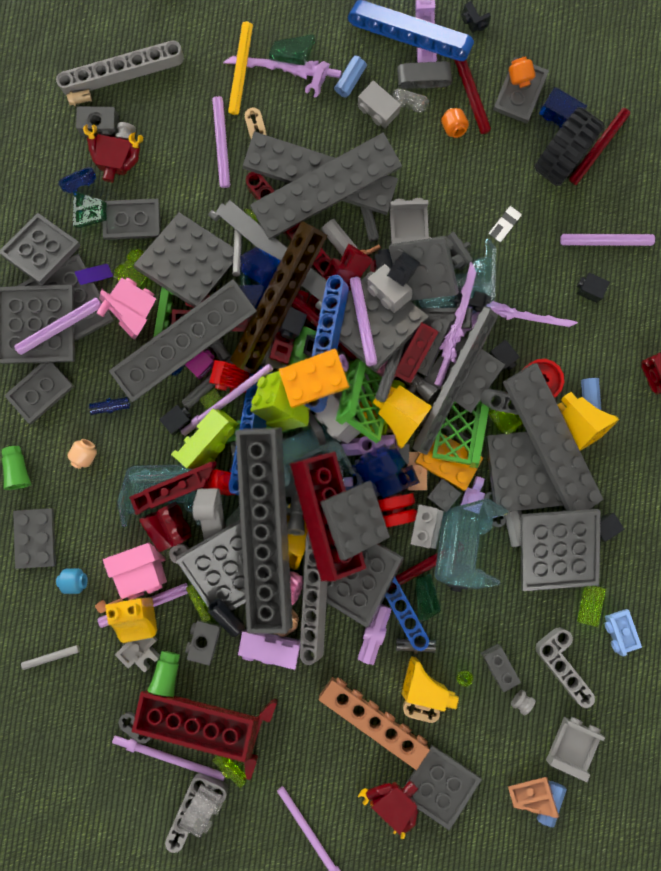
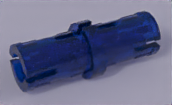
(109, 406)

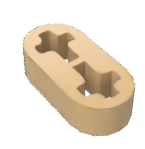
(259, 122)
(420, 715)

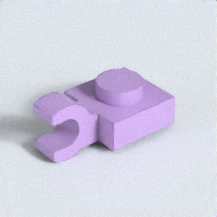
(319, 73)
(473, 494)

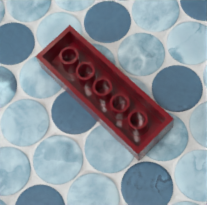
(316, 481)
(196, 725)

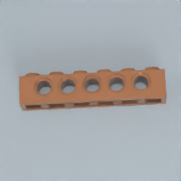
(412, 756)

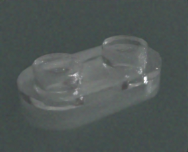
(411, 100)

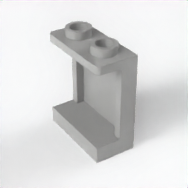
(408, 220)
(427, 527)
(574, 748)

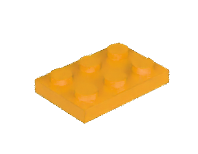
(313, 378)
(454, 473)

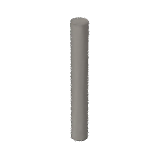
(237, 253)
(50, 657)

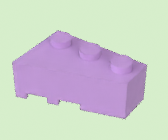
(269, 649)

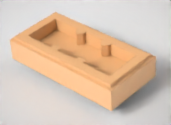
(420, 472)

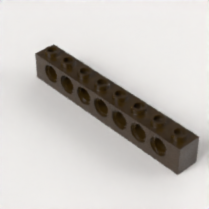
(278, 297)

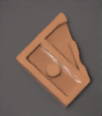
(534, 797)

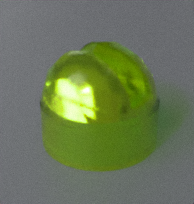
(467, 675)

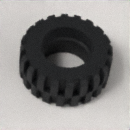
(569, 146)

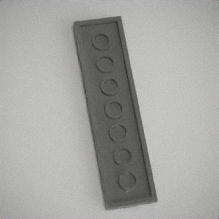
(289, 162)
(326, 186)
(183, 340)
(552, 439)

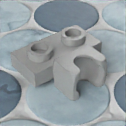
(138, 652)

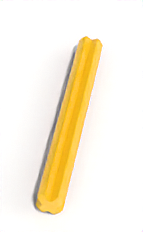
(240, 68)

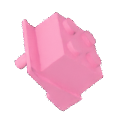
(128, 305)
(136, 571)

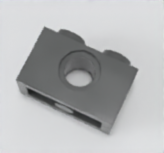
(90, 115)
(199, 653)
(500, 667)

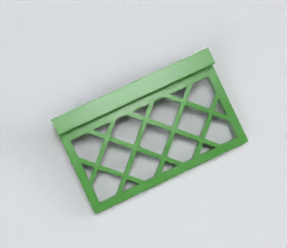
(349, 401)
(476, 440)

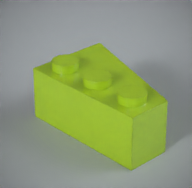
(207, 440)

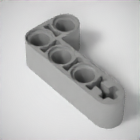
(209, 511)
(566, 670)
(211, 783)

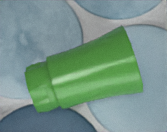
(298, 346)
(14, 469)
(165, 674)

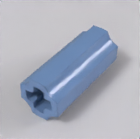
(350, 76)
(591, 391)
(558, 793)

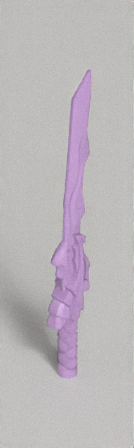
(299, 70)
(509, 313)
(455, 334)

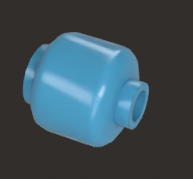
(71, 581)

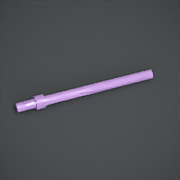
(228, 398)
(132, 745)
(307, 830)

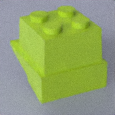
(274, 407)

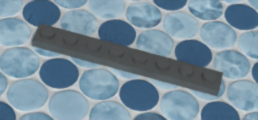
(455, 381)

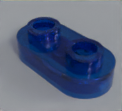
(73, 181)

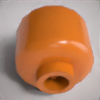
(522, 72)
(455, 122)

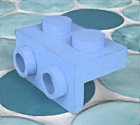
(622, 632)

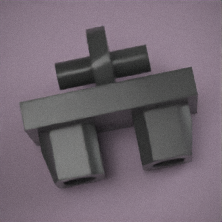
(458, 251)

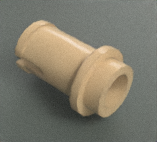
(79, 97)

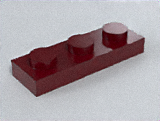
(416, 352)

